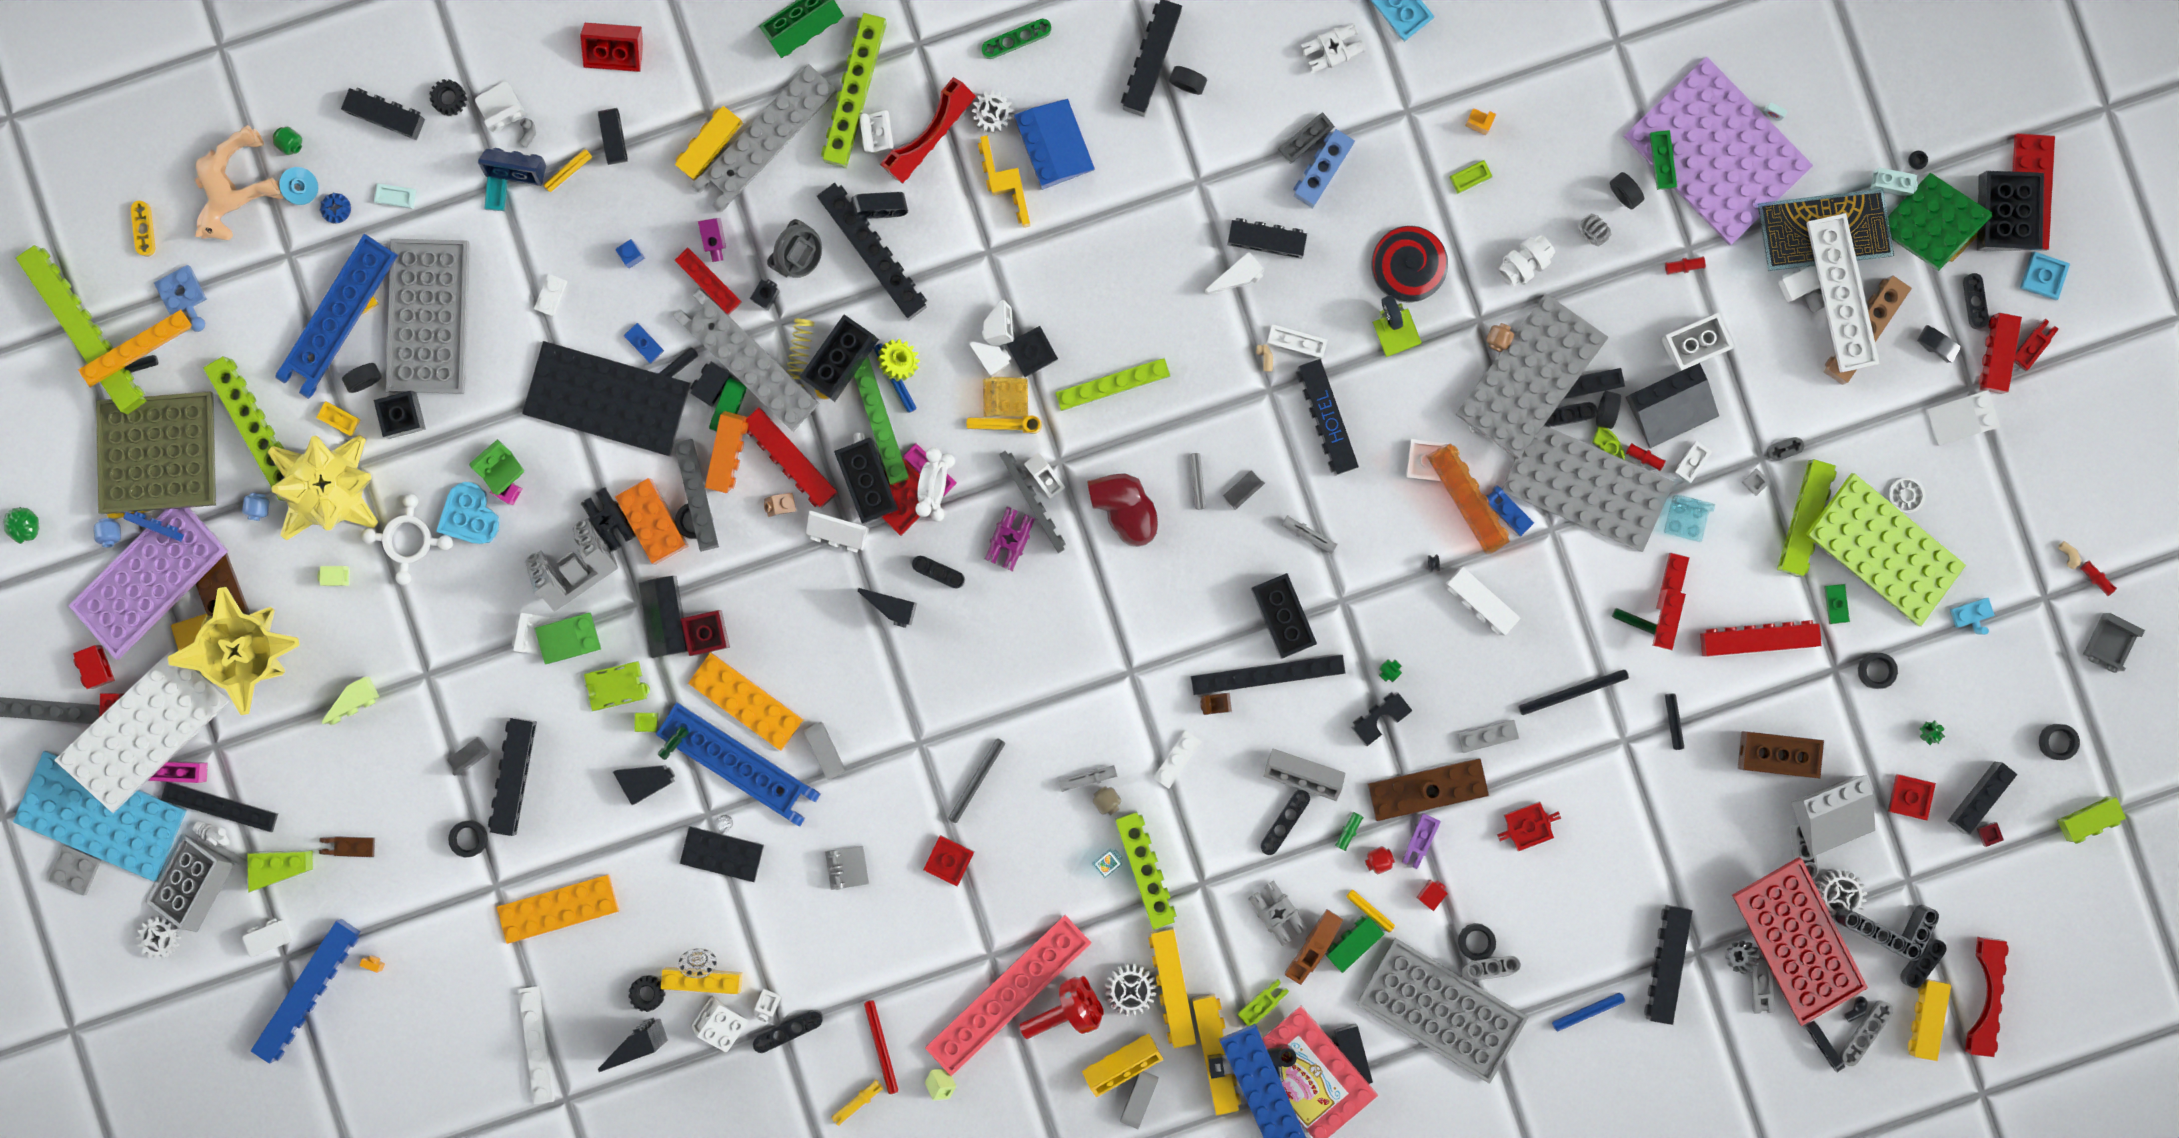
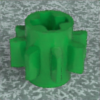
(1390, 670)
(1932, 732)

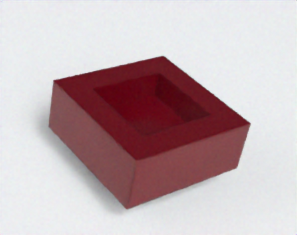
(1990, 834)

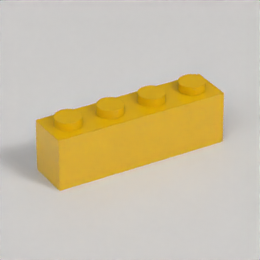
(708, 143)
(717, 982)
(1929, 1019)
(1122, 1065)

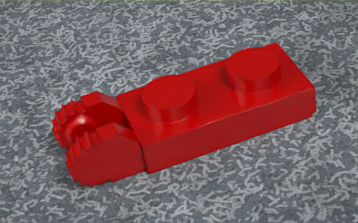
(2034, 345)

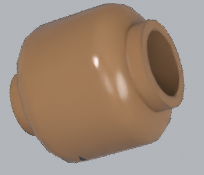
(1500, 337)

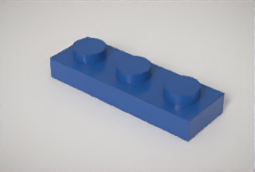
(154, 525)

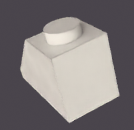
(998, 325)
(991, 357)
(1044, 475)

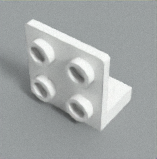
(718, 1024)

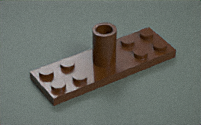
(217, 577)
(1408, 792)

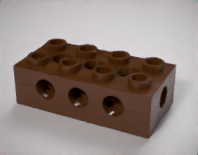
(1811, 751)

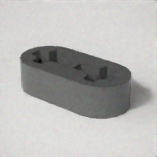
(1787, 453)

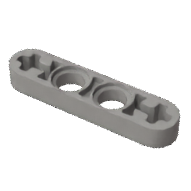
(1862, 1030)

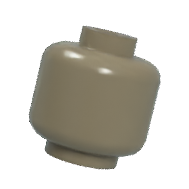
(1107, 800)

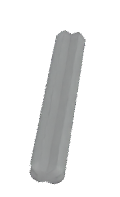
(1197, 479)

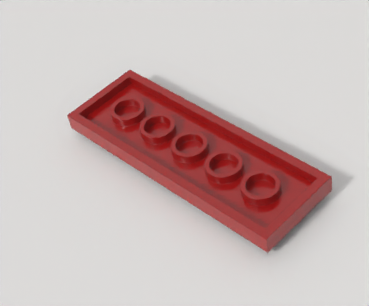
(2036, 154)

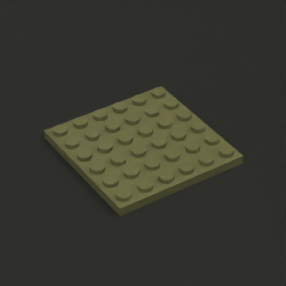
(156, 454)

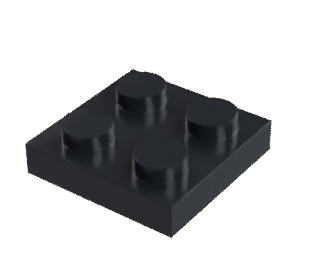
(1032, 351)

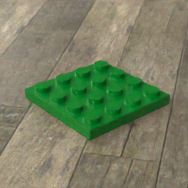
(1936, 221)

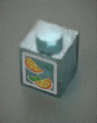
(1108, 862)

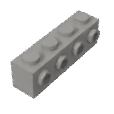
(1304, 774)

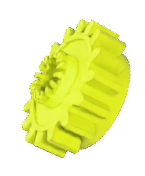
(891, 367)

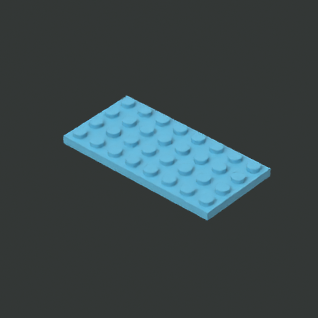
(130, 838)

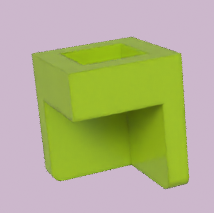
(646, 722)

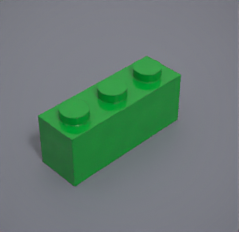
(1354, 943)

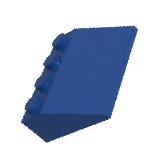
(1054, 143)

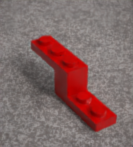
(1670, 601)

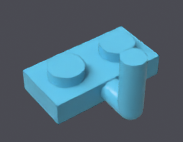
(1973, 613)

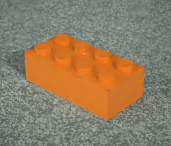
(651, 521)

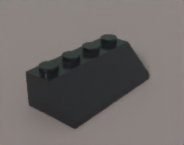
(663, 616)

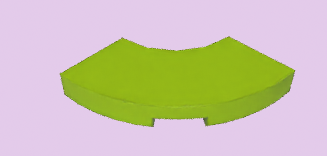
(1608, 442)

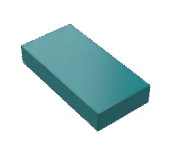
(495, 194)

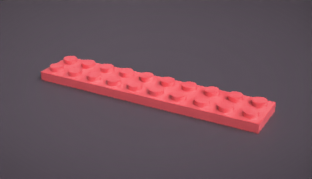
(1008, 995)

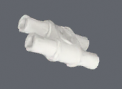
(1335, 39)

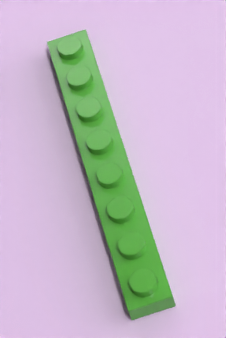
(880, 423)

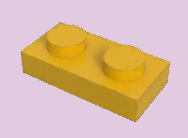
(338, 418)

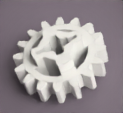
(986, 115)
(155, 930)

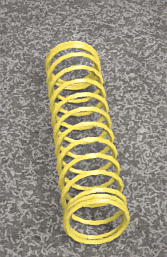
(800, 322)

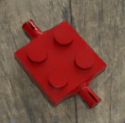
(1529, 826)

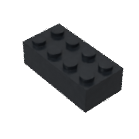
(839, 358)
(866, 480)
(1283, 616)

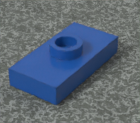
(644, 343)

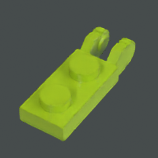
(1261, 1004)

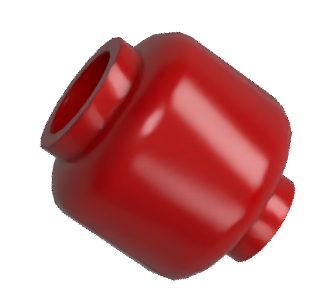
(1379, 860)

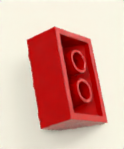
(611, 46)

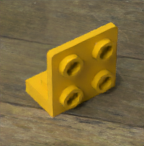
(187, 630)

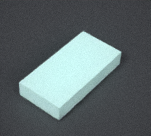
(395, 196)

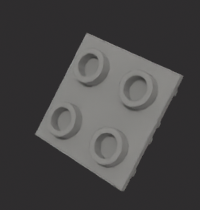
(847, 868)

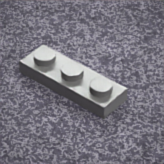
(1488, 736)

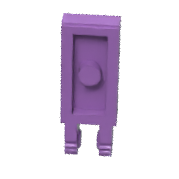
(1421, 839)

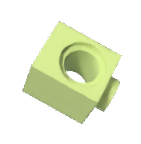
(333, 576)

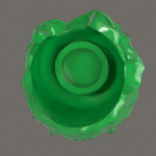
(21, 524)

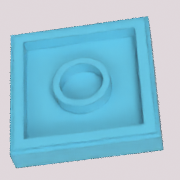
(2044, 275)

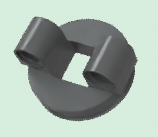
(785, 244)

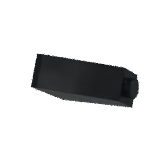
(643, 781)

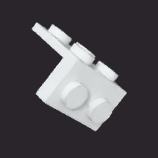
(499, 106)
(526, 637)

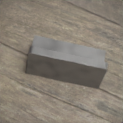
(1243, 490)
(468, 756)

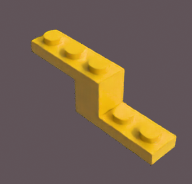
(1004, 182)

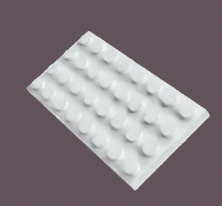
(141, 732)

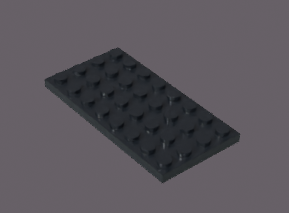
(606, 398)

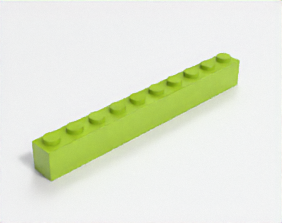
(78, 324)

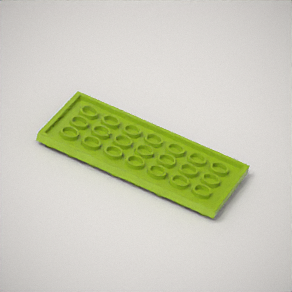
(1886, 549)

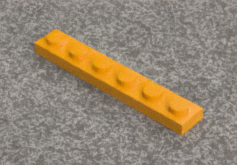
(135, 348)

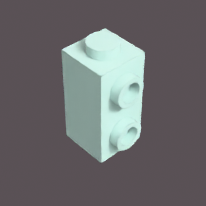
(1894, 182)

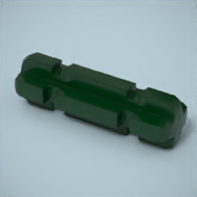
(673, 742)

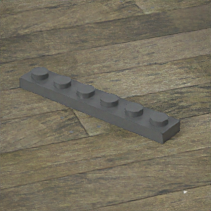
(1029, 494)
(696, 495)
(48, 710)

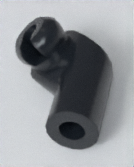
(1859, 1009)

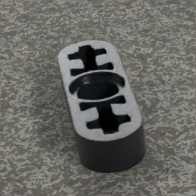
(1970, 307)
(1825, 1046)

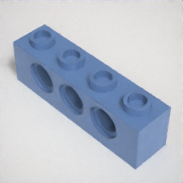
(1342, 144)

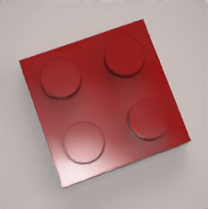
(1911, 797)
(948, 860)

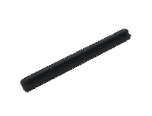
(1573, 692)

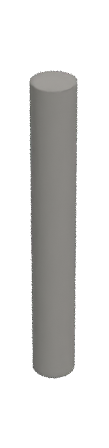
(226, 853)

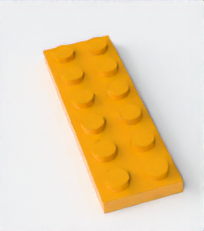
(745, 701)
(557, 909)

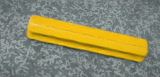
(567, 170)
(1372, 912)

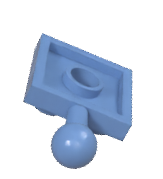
(192, 296)

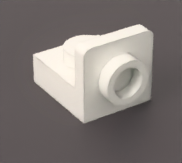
(766, 1006)

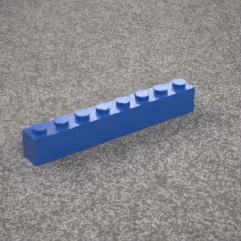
(305, 991)

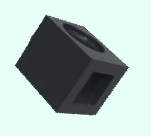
(767, 302)

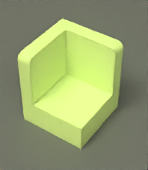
(940, 1084)

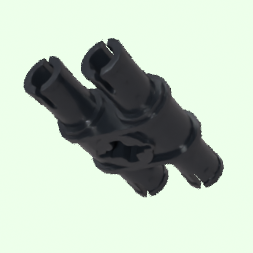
(598, 519)

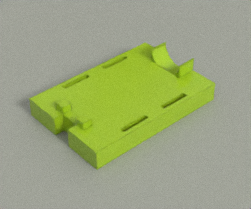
(615, 686)

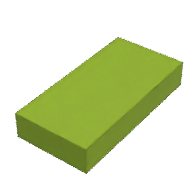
(1470, 176)

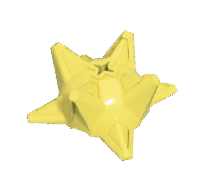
(339, 498)
(236, 650)

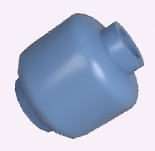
(255, 506)
(107, 532)

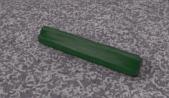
(1634, 621)

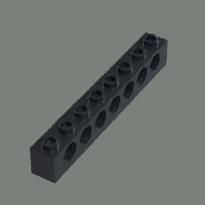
(909, 308)

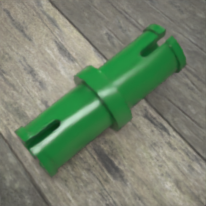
(1349, 831)

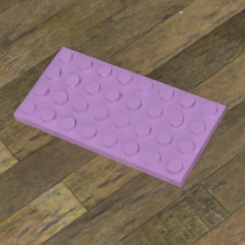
(147, 580)

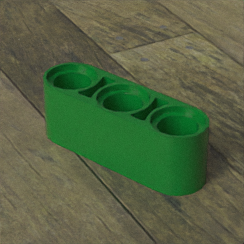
(729, 401)

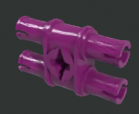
(1020, 535)

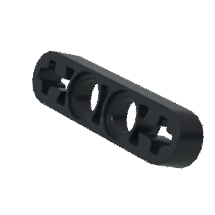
(1282, 820)
(788, 1032)

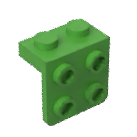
(497, 467)

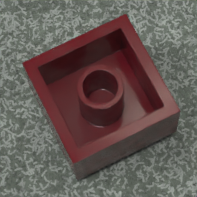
(705, 633)

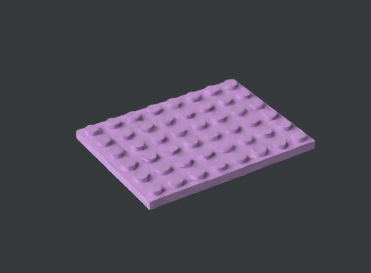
(1722, 150)

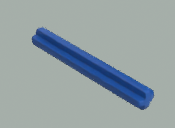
(900, 388)
(1588, 1011)

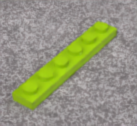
(1112, 384)

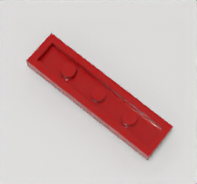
(708, 281)

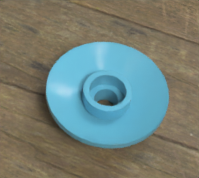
(303, 178)

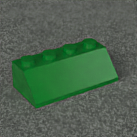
(799, 24)

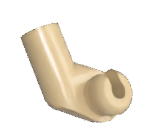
(1268, 357)
(2072, 553)

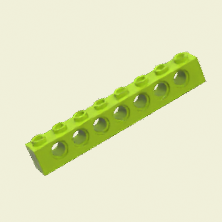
(841, 156)
(216, 372)

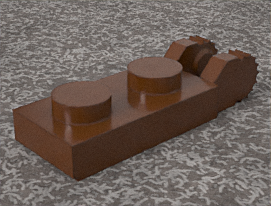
(349, 846)

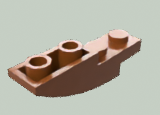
(1315, 947)

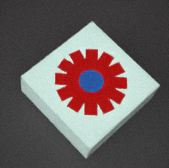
(1775, 111)

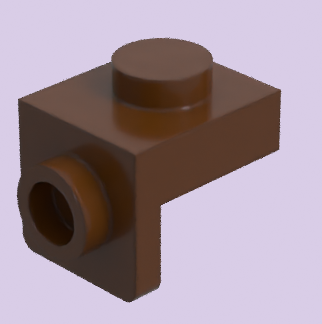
(1215, 703)

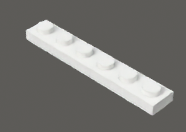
(536, 1044)

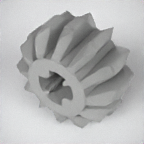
(1594, 229)

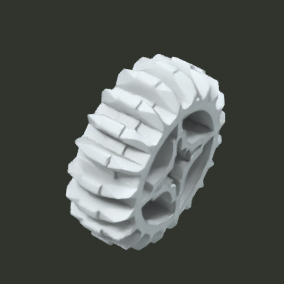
(1855, 890)
(1137, 983)

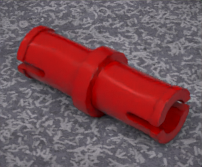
(1685, 265)
(1645, 457)
(2098, 578)

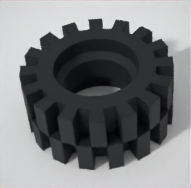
(442, 87)
(635, 997)

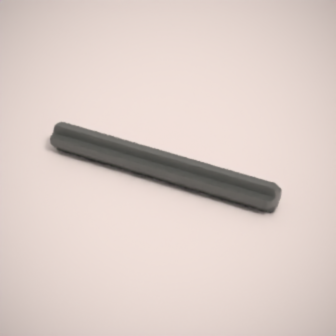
(976, 780)

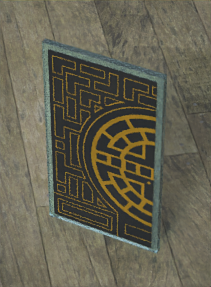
(1787, 234)

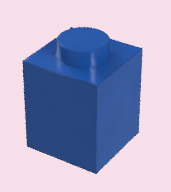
(630, 253)

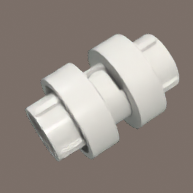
(1533, 255)

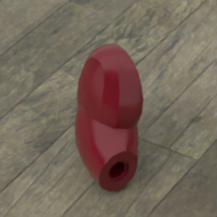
(1127, 507)

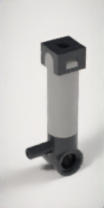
(1220, 1065)

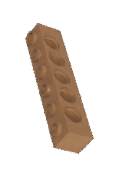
(1898, 291)

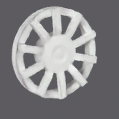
(1907, 494)

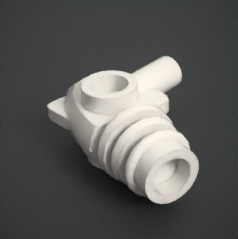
(214, 836)

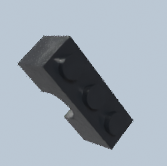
(1367, 728)

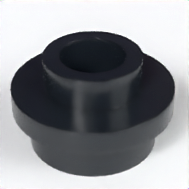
(1923, 160)

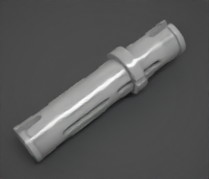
(1309, 534)
(1088, 778)

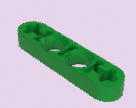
(1015, 36)

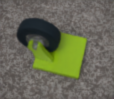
(1395, 328)

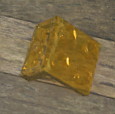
(1005, 396)

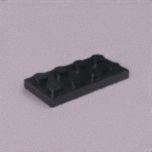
(721, 854)

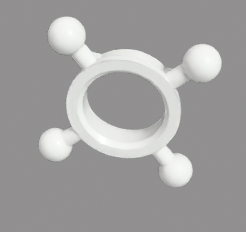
(932, 484)
(369, 536)

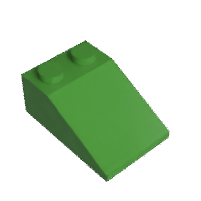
(568, 638)

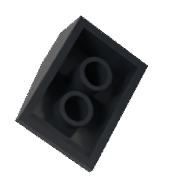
(893, 608)

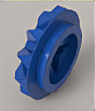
(341, 213)

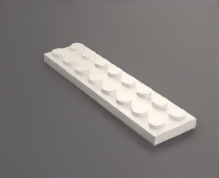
(1842, 293)

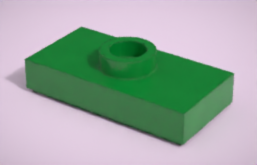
(1837, 604)

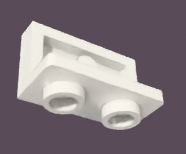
(876, 132)

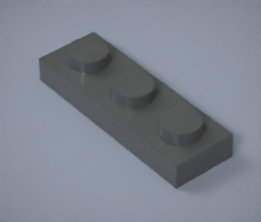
(1306, 138)

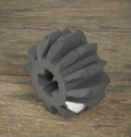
(1737, 961)

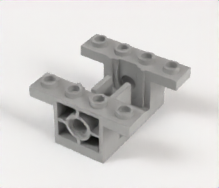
(578, 576)

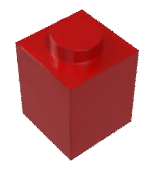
(1432, 894)

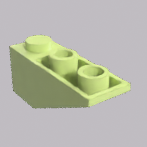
(353, 697)

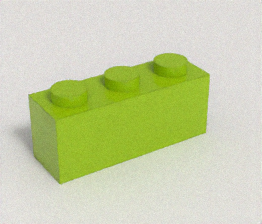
(2091, 819)

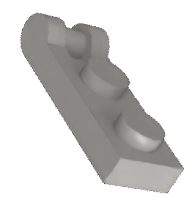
(1762, 987)

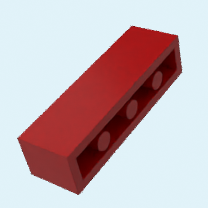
(2000, 353)

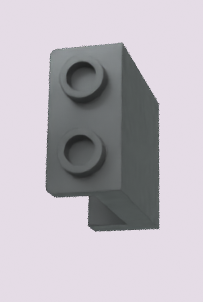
(2112, 642)

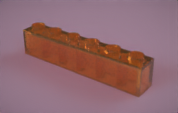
(1468, 498)

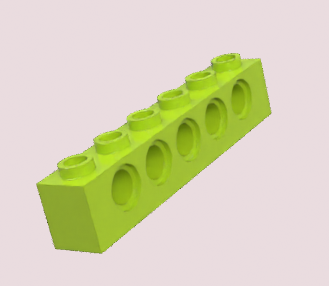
(1157, 918)

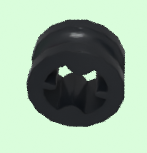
(1433, 563)

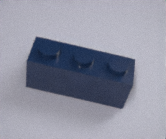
(513, 166)

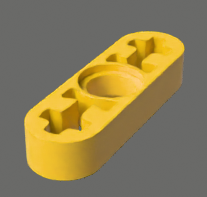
(150, 232)

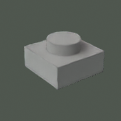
(1756, 482)

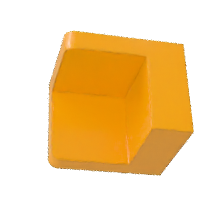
(1480, 121)

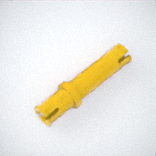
(863, 1097)

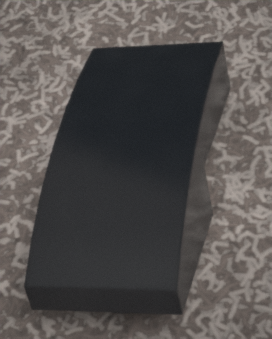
(1939, 343)

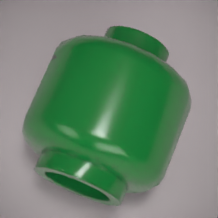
(287, 140)

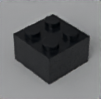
(399, 414)

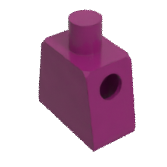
(709, 229)

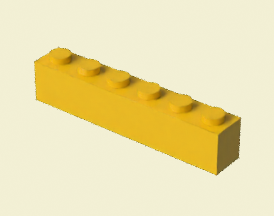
(1173, 988)
(1210, 1030)

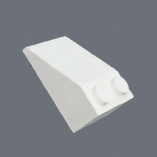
(1963, 418)

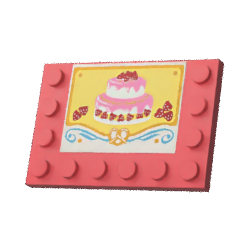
(1322, 1081)

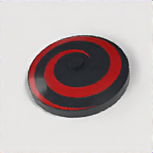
(1409, 264)

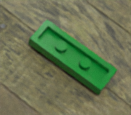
(1663, 160)

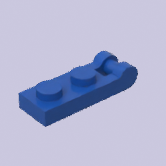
(1509, 511)

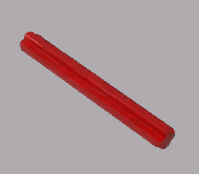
(881, 1047)

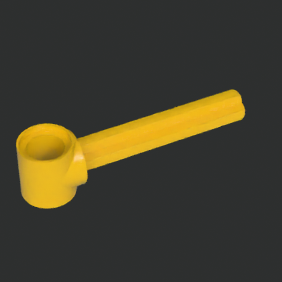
(1004, 424)

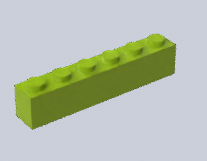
(1808, 508)

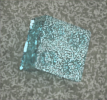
(1688, 517)

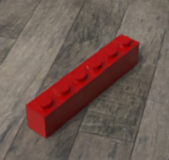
(790, 458)
(1761, 639)

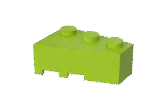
(276, 866)

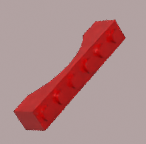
(953, 101)
(1983, 1035)

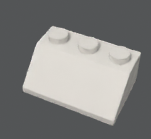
(1697, 342)
(836, 531)

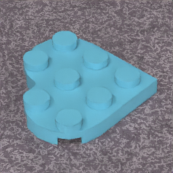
(467, 515)

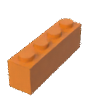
(726, 451)

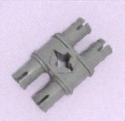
(1275, 923)

